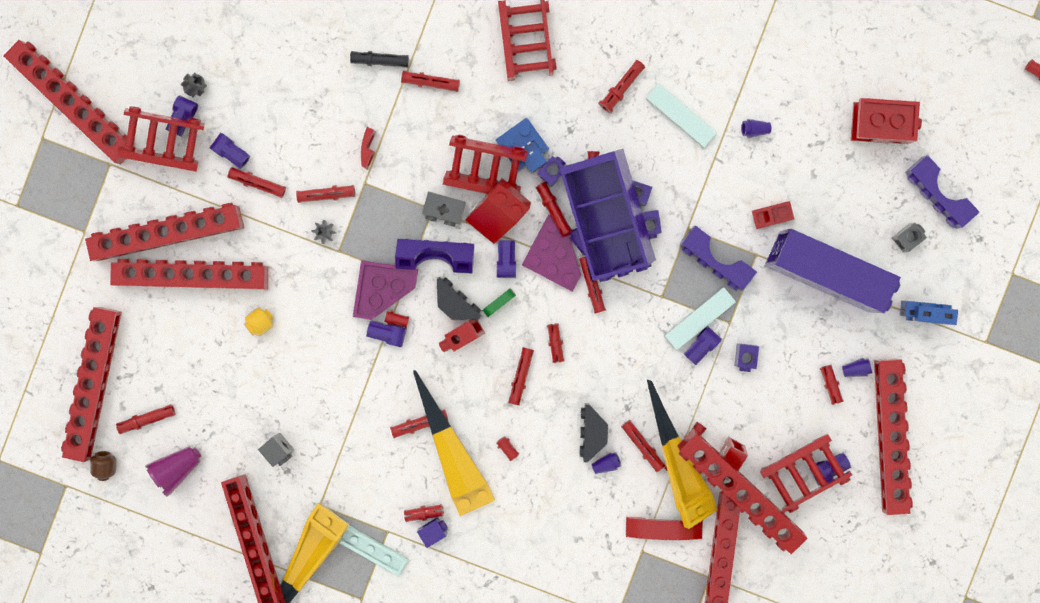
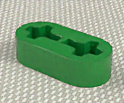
(499, 302)

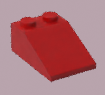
(498, 211)

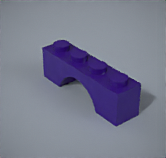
(925, 175)
(413, 252)
(736, 274)

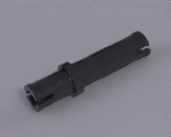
(379, 59)

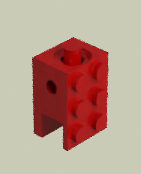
(885, 121)

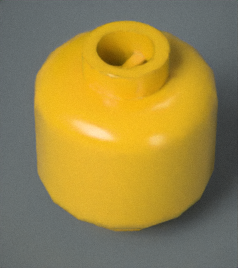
(258, 321)

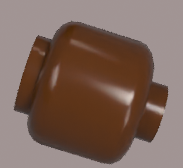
(103, 465)

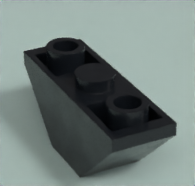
(455, 303)
(594, 433)

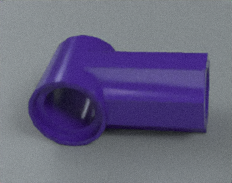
(183, 109)
(226, 148)
(506, 259)
(391, 334)
(705, 342)
(828, 471)

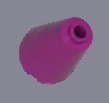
(173, 469)

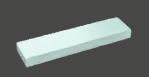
(681, 115)
(700, 318)
(373, 550)

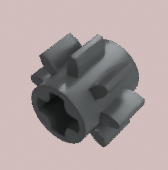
(193, 85)
(317, 231)

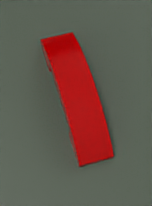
(661, 529)

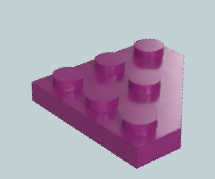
(553, 256)
(381, 287)

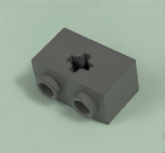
(455, 207)
(276, 450)

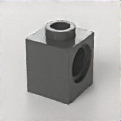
(902, 240)

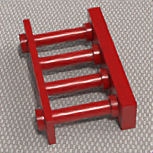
(510, 49)
(148, 154)
(473, 181)
(806, 454)

